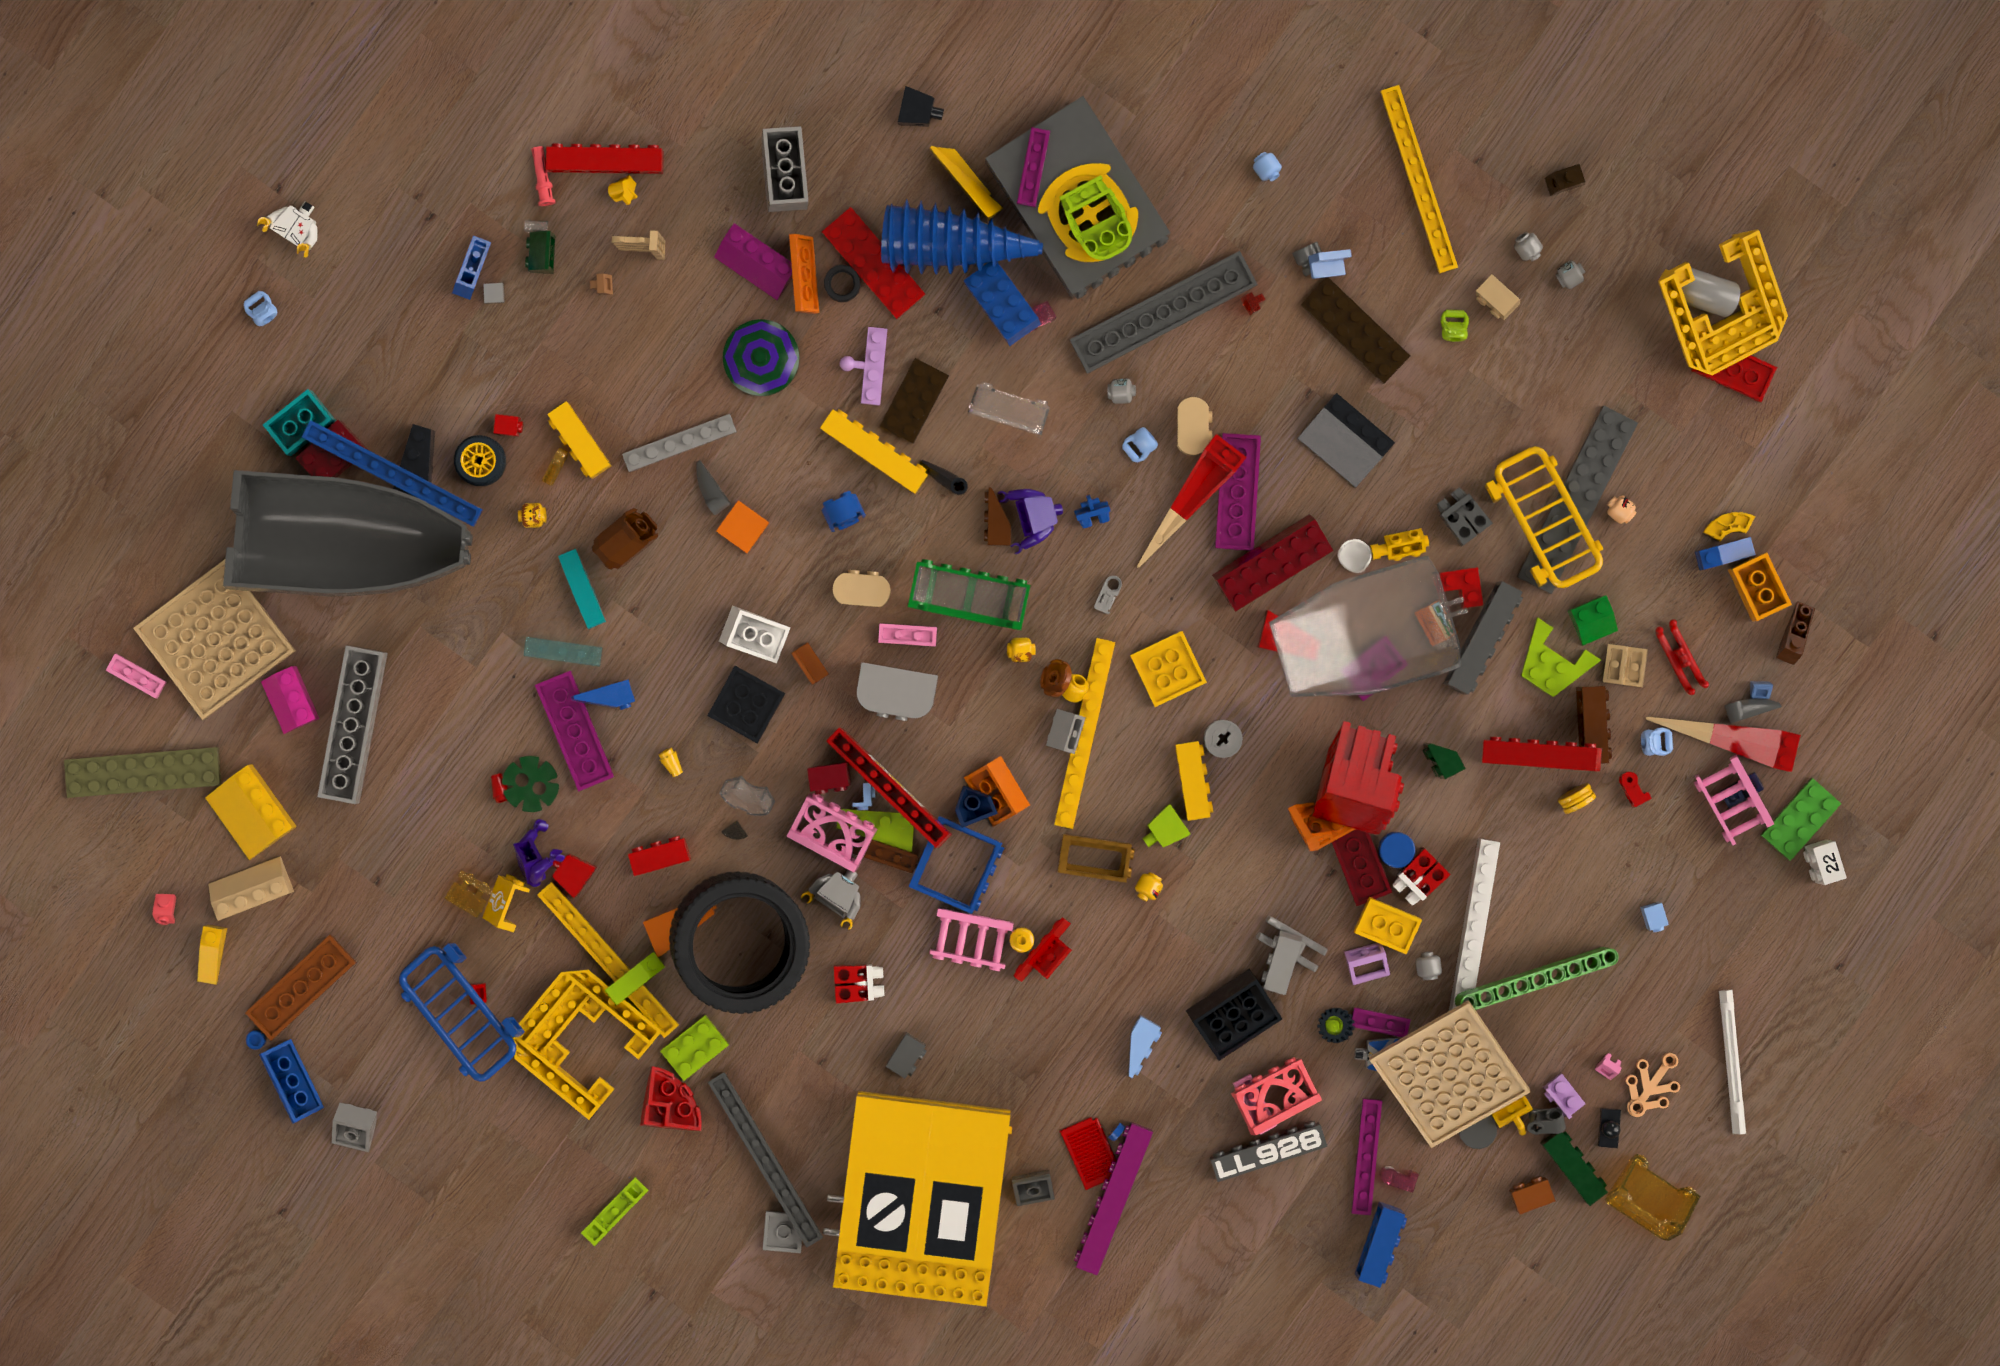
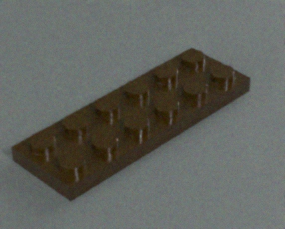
(1355, 330)

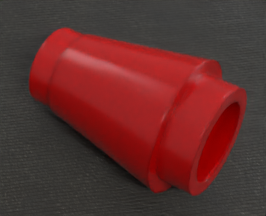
(498, 788)

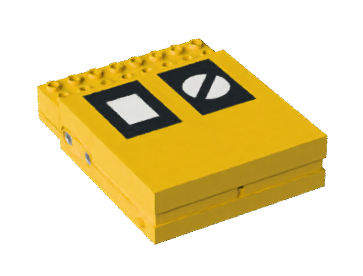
(921, 1198)

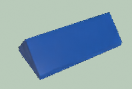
(291, 1081)

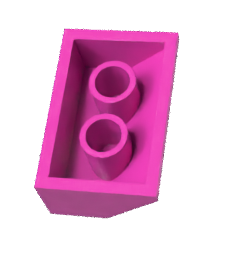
(290, 699)

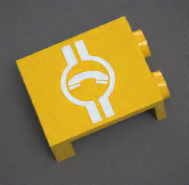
(500, 901)

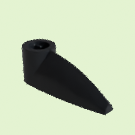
(944, 477)

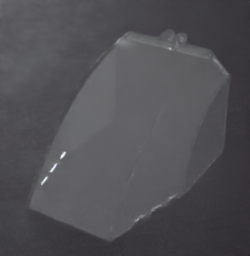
(1370, 633)

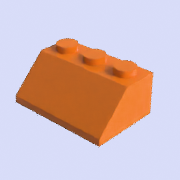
(1000, 784)

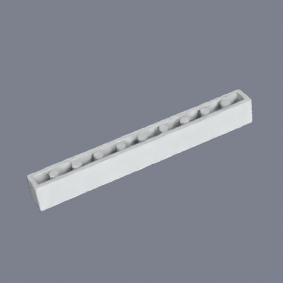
(1475, 918)

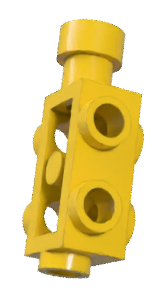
(1401, 545)

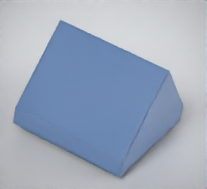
(1760, 689)

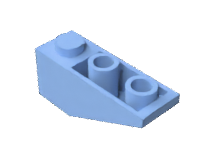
(1141, 1039)

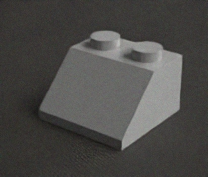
(353, 1127)

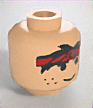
(1621, 509)

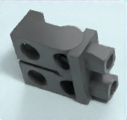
(1463, 510)

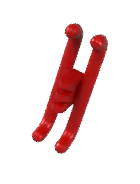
(1680, 657)

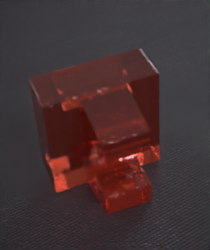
(1252, 303)

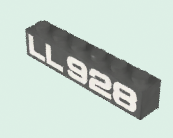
(1268, 1152)

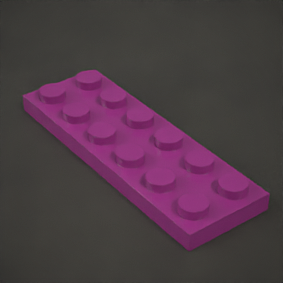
(1239, 497)
(574, 731)

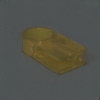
(555, 466)

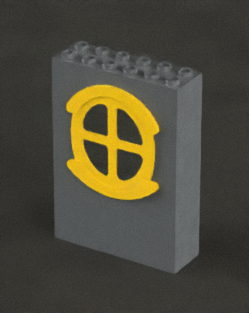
(1078, 153)

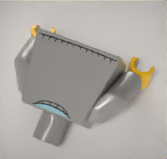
(837, 894)

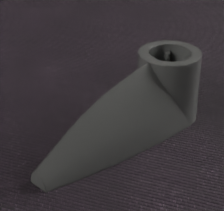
(712, 493)
(1748, 708)

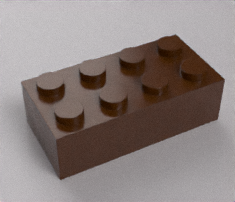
(1593, 719)

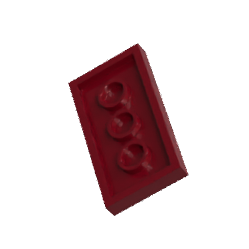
(1361, 866)

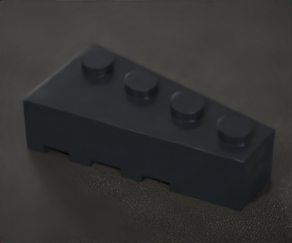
(419, 453)

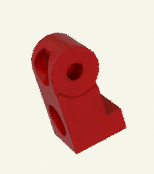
(1632, 790)

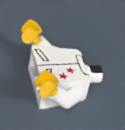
(293, 225)

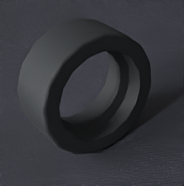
(838, 269)

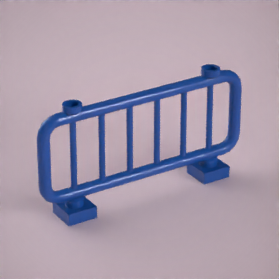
(510, 1028)

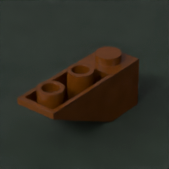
(998, 525)
(1796, 634)

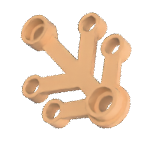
(1650, 1086)

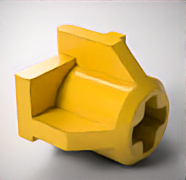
(623, 190)

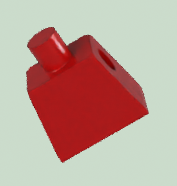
(573, 873)

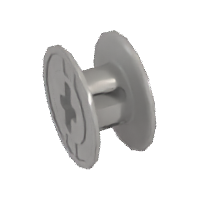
(1234, 739)

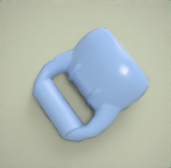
(262, 313)
(1144, 442)
(1652, 742)

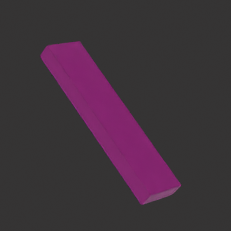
(1033, 167)

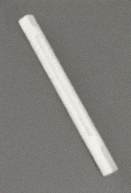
(1732, 1062)

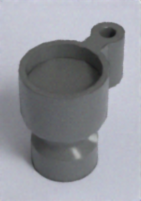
(1301, 256)

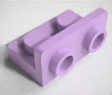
(1563, 1095)

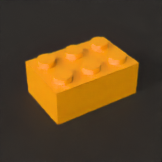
(1759, 587)

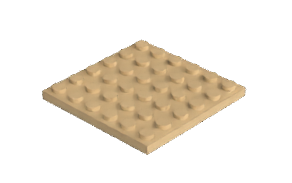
(213, 641)
(1449, 1074)

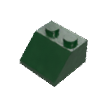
(541, 252)

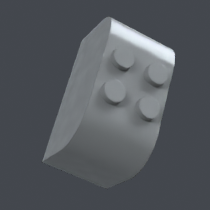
(784, 169)
(896, 691)

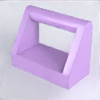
(1364, 956)

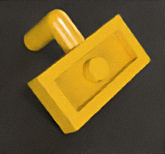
(1513, 1113)

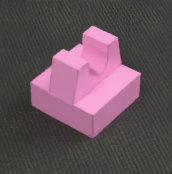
(1608, 1068)

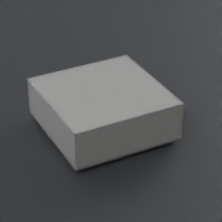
(493, 293)

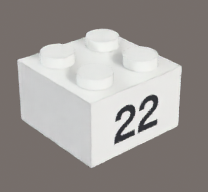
(1824, 862)

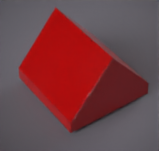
(480, 990)

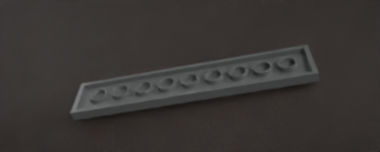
(1163, 312)
(1585, 486)

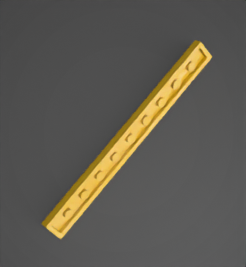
(1419, 179)
(1090, 709)
(605, 956)

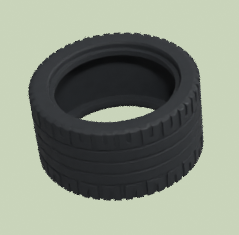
(774, 985)

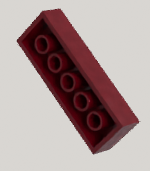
(1272, 562)

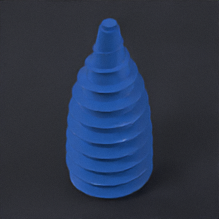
(947, 240)

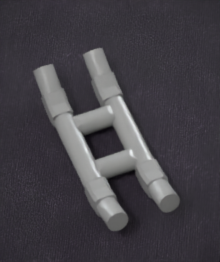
(1305, 942)

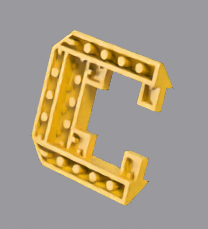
(1741, 334)
(549, 1017)

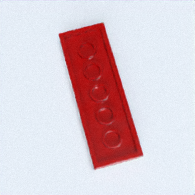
(863, 253)

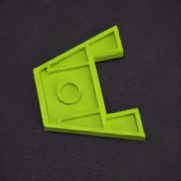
(1547, 668)

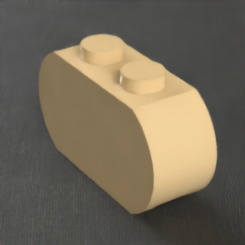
(1193, 426)
(861, 589)

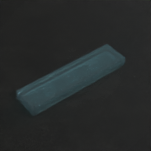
(563, 651)

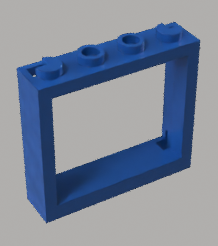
(982, 886)

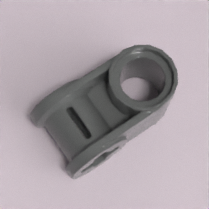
(1547, 1121)

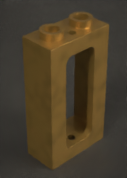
(1114, 875)

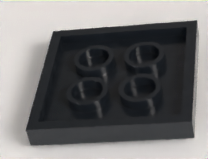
(746, 704)

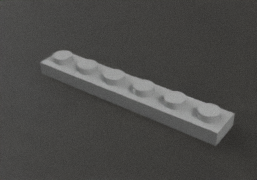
(679, 443)

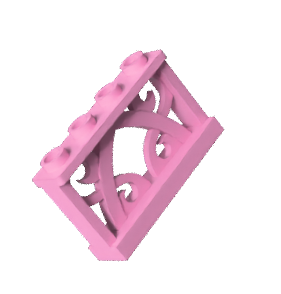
(806, 838)

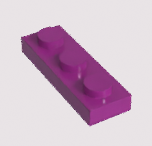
(1380, 1022)

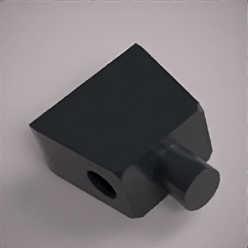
(918, 109)

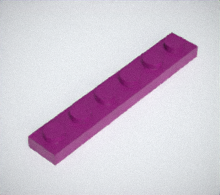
(1366, 1156)

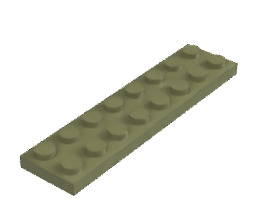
(142, 772)

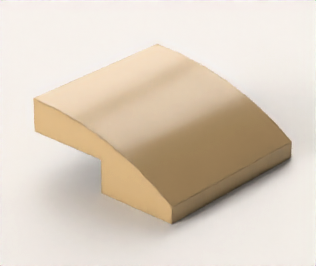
(1625, 665)

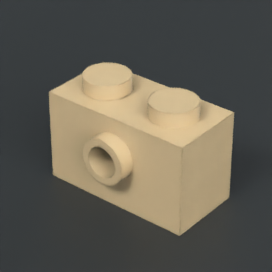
(1497, 297)

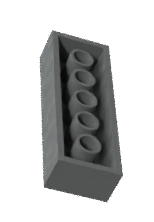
(1483, 637)

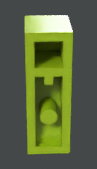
(635, 978)

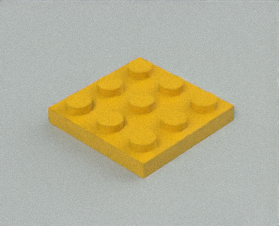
(1168, 668)

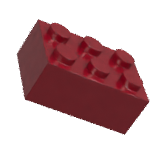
(324, 463)
(829, 777)

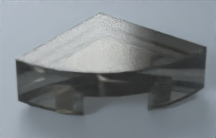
(735, 831)

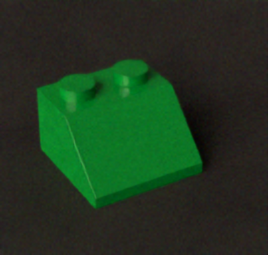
(1593, 620)

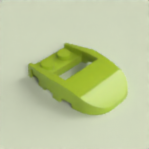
(1106, 237)

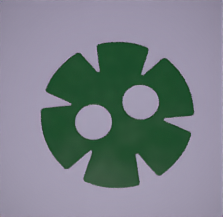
(530, 768)

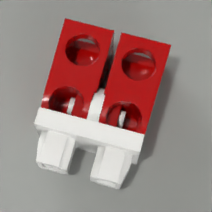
(1417, 881)
(862, 980)

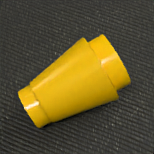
(671, 762)

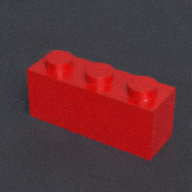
(659, 855)

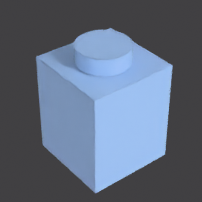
(1654, 916)

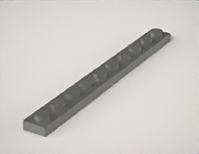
(765, 1159)

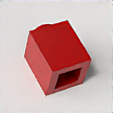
(508, 425)

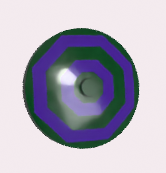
(761, 357)

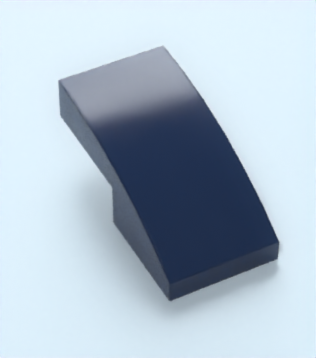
(1741, 795)

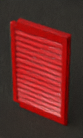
(1089, 1151)

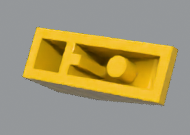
(211, 953)

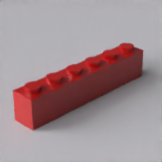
(604, 159)
(1542, 755)

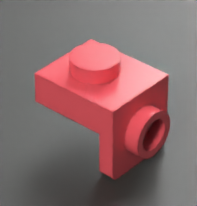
(164, 908)

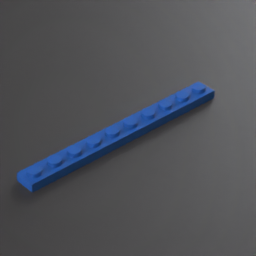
(392, 473)

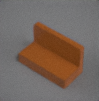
(810, 663)

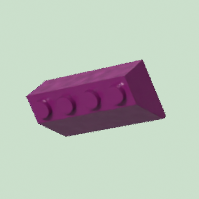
(755, 261)

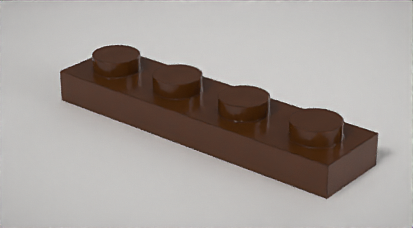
(887, 855)

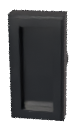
(1609, 1128)

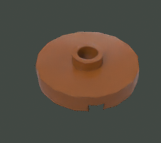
(1056, 678)

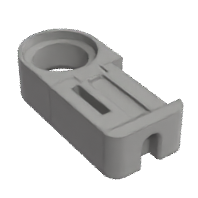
(1106, 597)

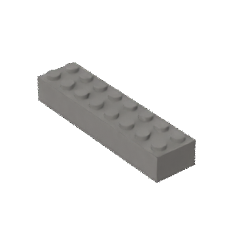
(352, 724)

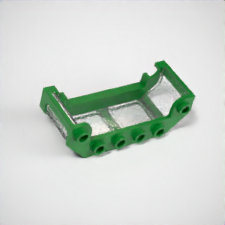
(969, 595)

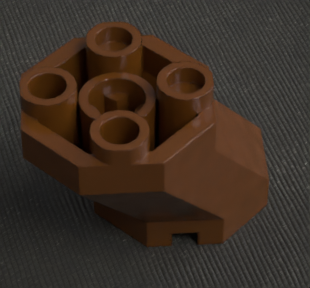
(625, 539)

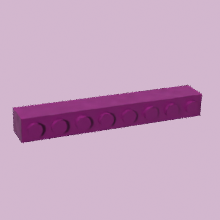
(1114, 1198)

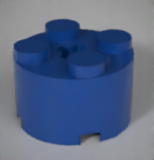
(843, 511)

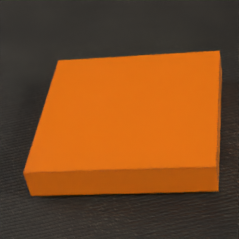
(742, 527)

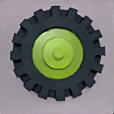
(1336, 1025)

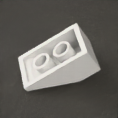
(754, 634)

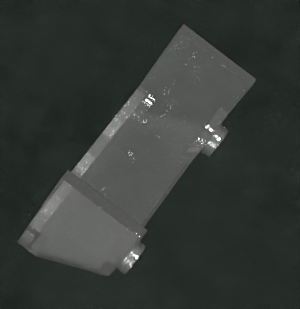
(1009, 409)

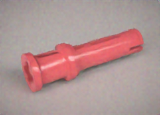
(543, 184)

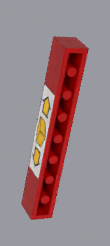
(889, 787)

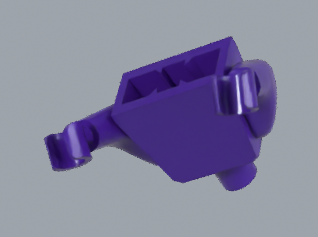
(1035, 514)
(529, 858)

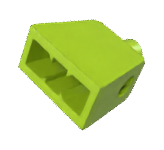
(1166, 828)

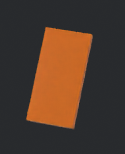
(804, 274)

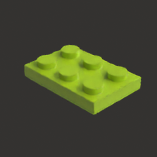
(694, 1047)

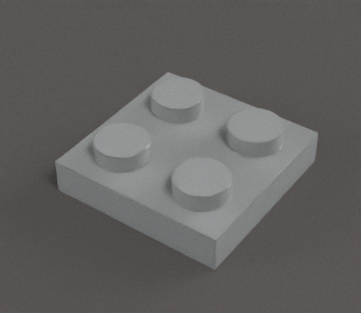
(780, 1233)

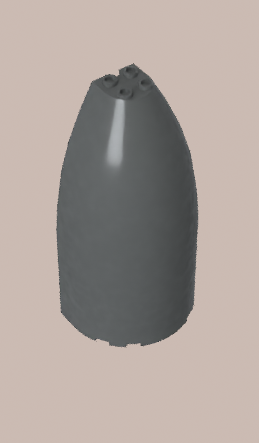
(336, 537)

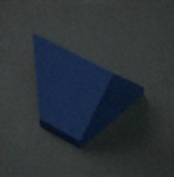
(974, 806)

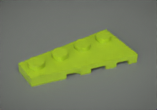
(891, 826)

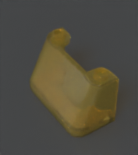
(1652, 1200)

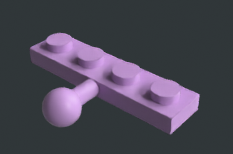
(872, 366)

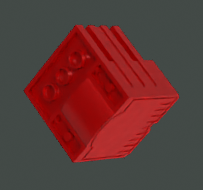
(1358, 780)

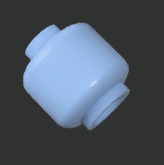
(1267, 166)

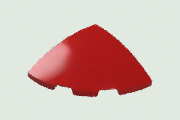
(669, 1103)

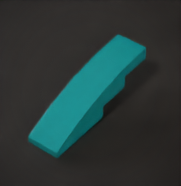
(582, 589)

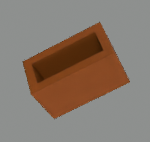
(1532, 1195)

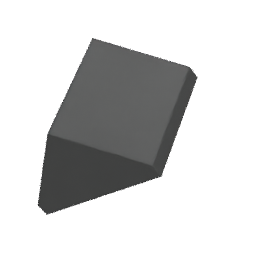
(1033, 1188)

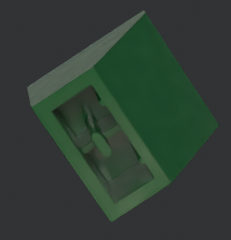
(1445, 761)

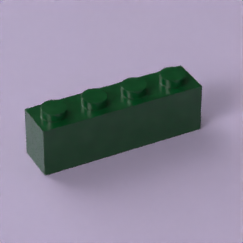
(1574, 1167)

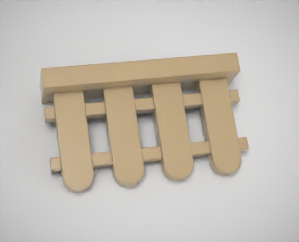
(654, 244)

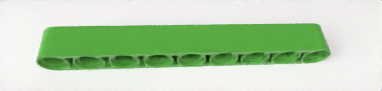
(1545, 975)

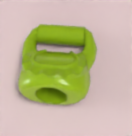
(1454, 330)

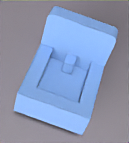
(868, 794)

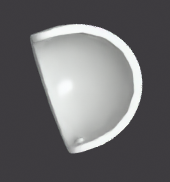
(1355, 555)

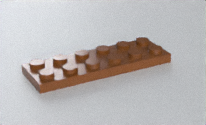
(300, 987)

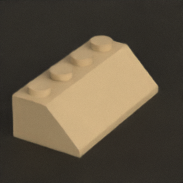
(249, 888)

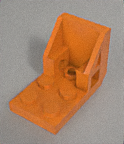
(1313, 830)

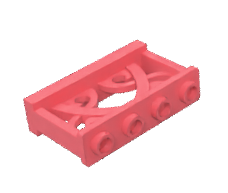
(1301, 1102)

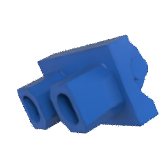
(1090, 509)

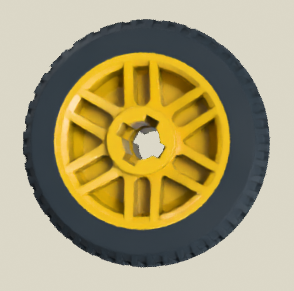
(468, 454)

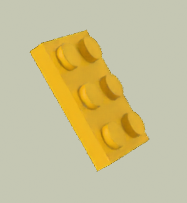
(1387, 925)

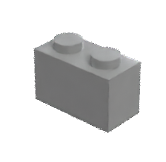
(1065, 731)

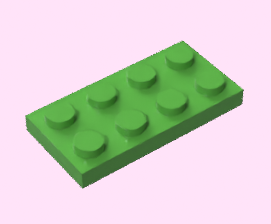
(1801, 819)

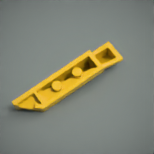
(967, 181)

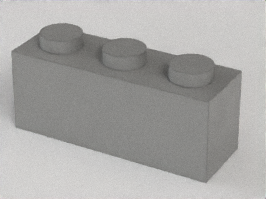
(1281, 962)

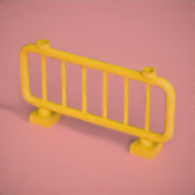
(1547, 571)

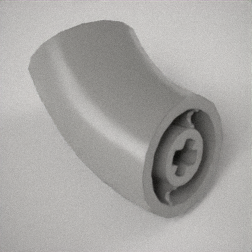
(1712, 293)

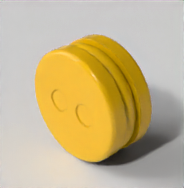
(1577, 798)

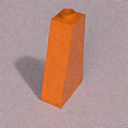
(659, 929)

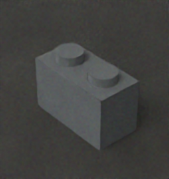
(906, 1055)

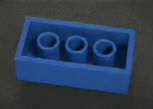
(1002, 302)
(1380, 1245)

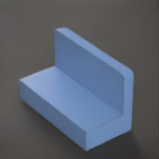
(1328, 263)

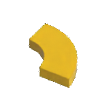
(1729, 523)

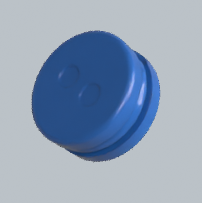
(1396, 849)

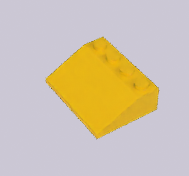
(250, 811)

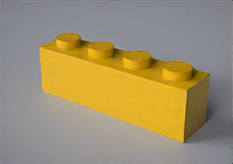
(579, 440)
(1193, 781)

